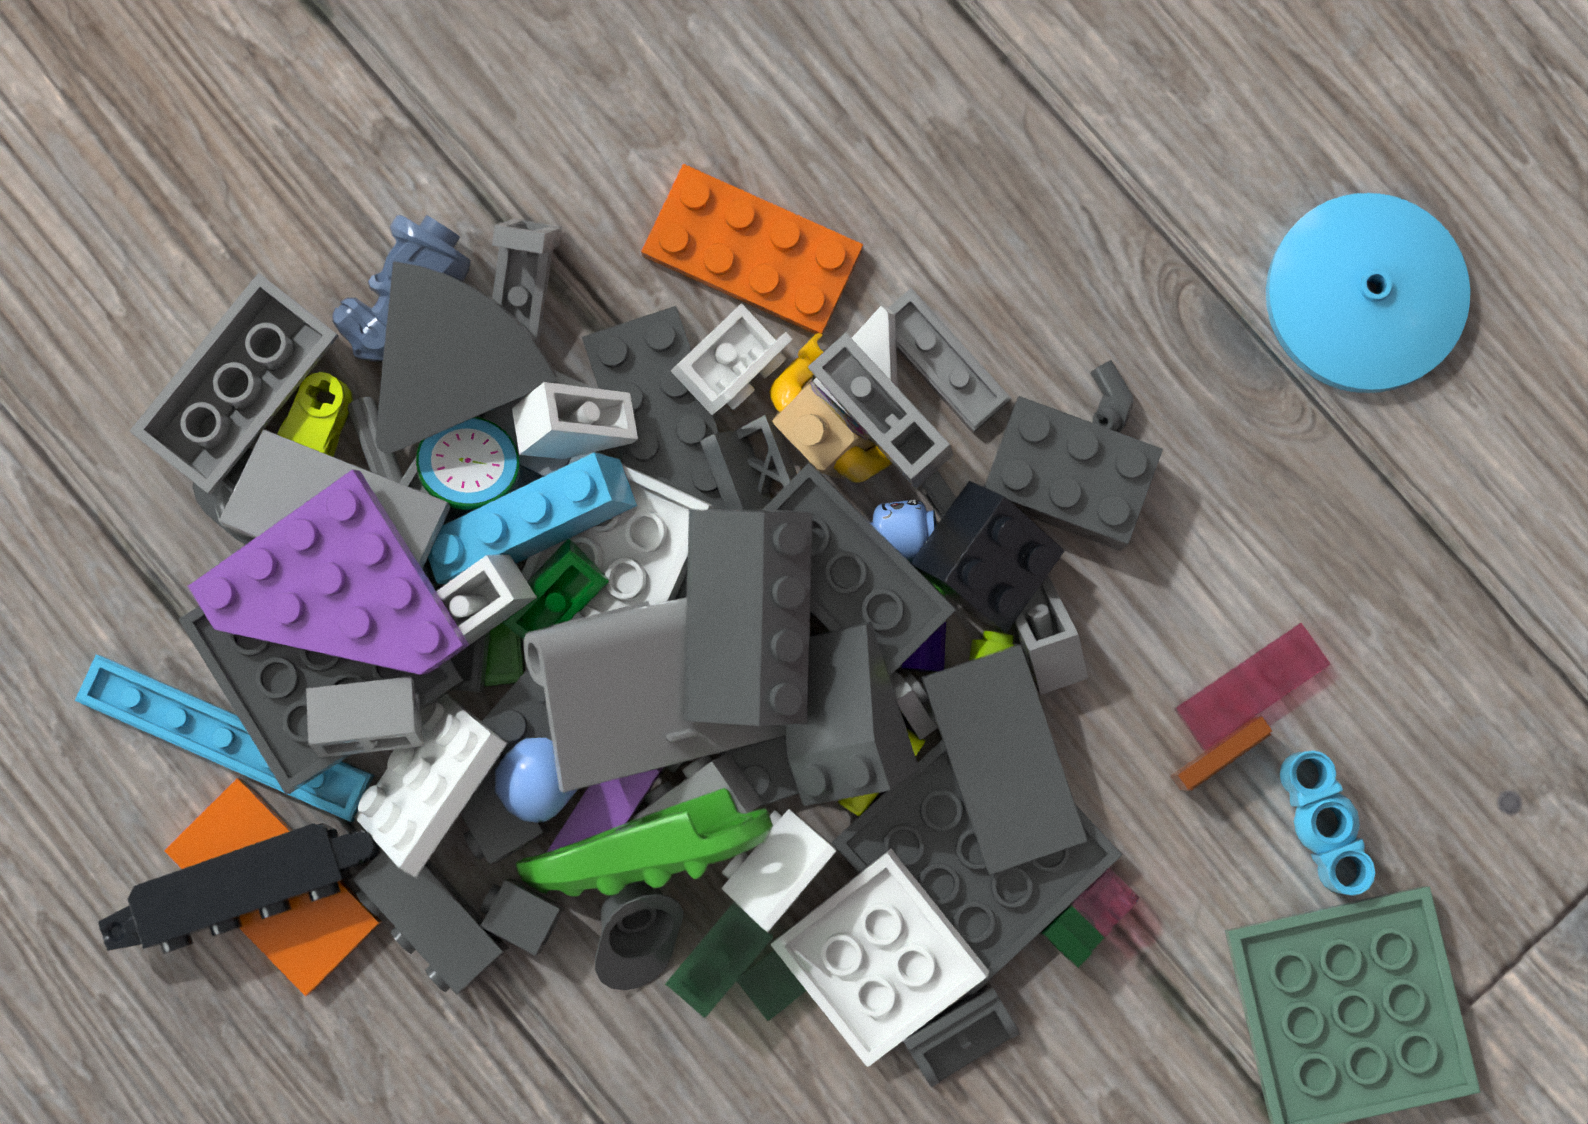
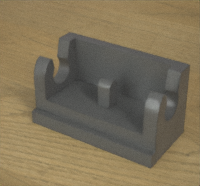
(961, 1035)

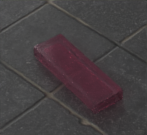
(1252, 686)

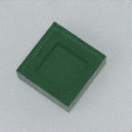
(771, 985)

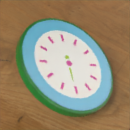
(468, 464)

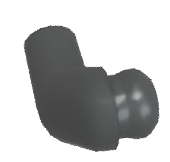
(1116, 398)

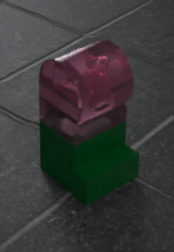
(1090, 917)

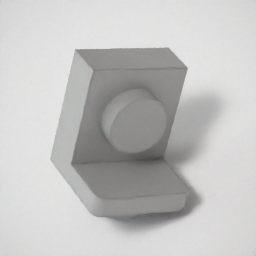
(913, 704)

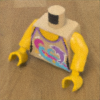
(819, 425)

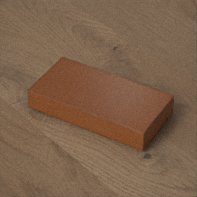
(1222, 754)

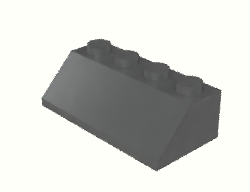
(748, 616)

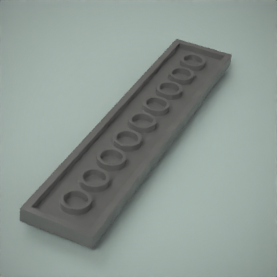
(669, 428)

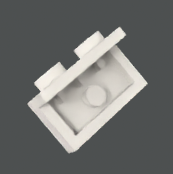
(728, 359)

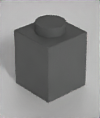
(520, 915)

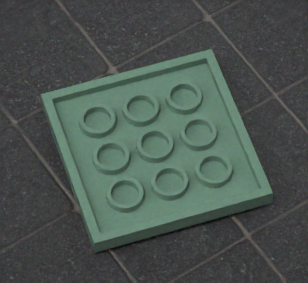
(1352, 1010)

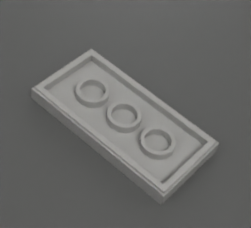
(288, 474)

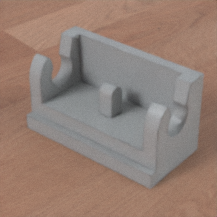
(364, 717)

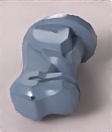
(421, 245)

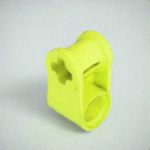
(318, 423)

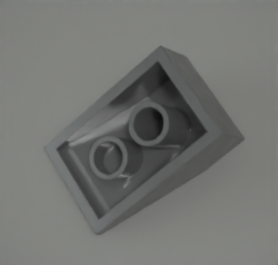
(853, 725)

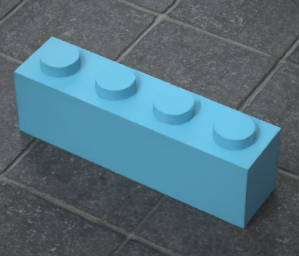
(534, 516)

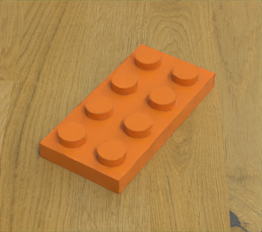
(752, 250)

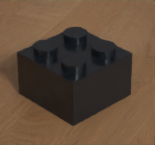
(987, 556)

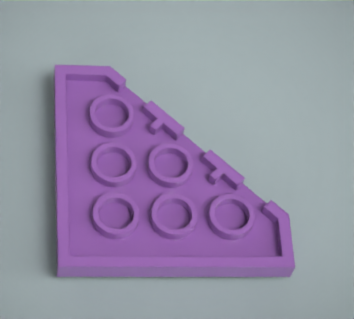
(334, 584)

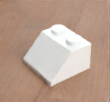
(777, 869)

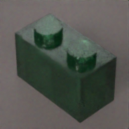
(719, 960)

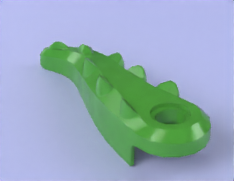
(650, 847)

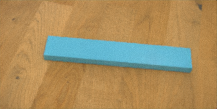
(208, 733)

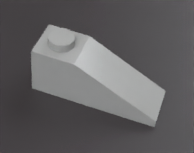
(881, 410)

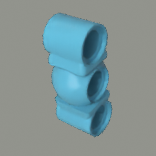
(1344, 841)

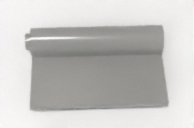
(621, 696)

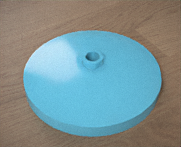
(1341, 328)

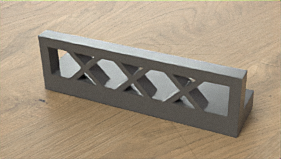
(739, 475)

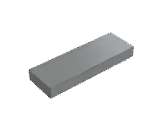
(945, 363)

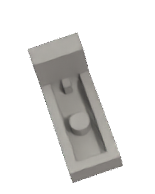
(524, 269)

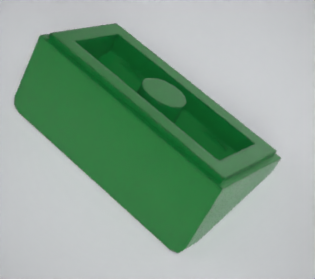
(561, 589)

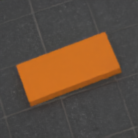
(300, 942)

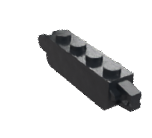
(236, 885)

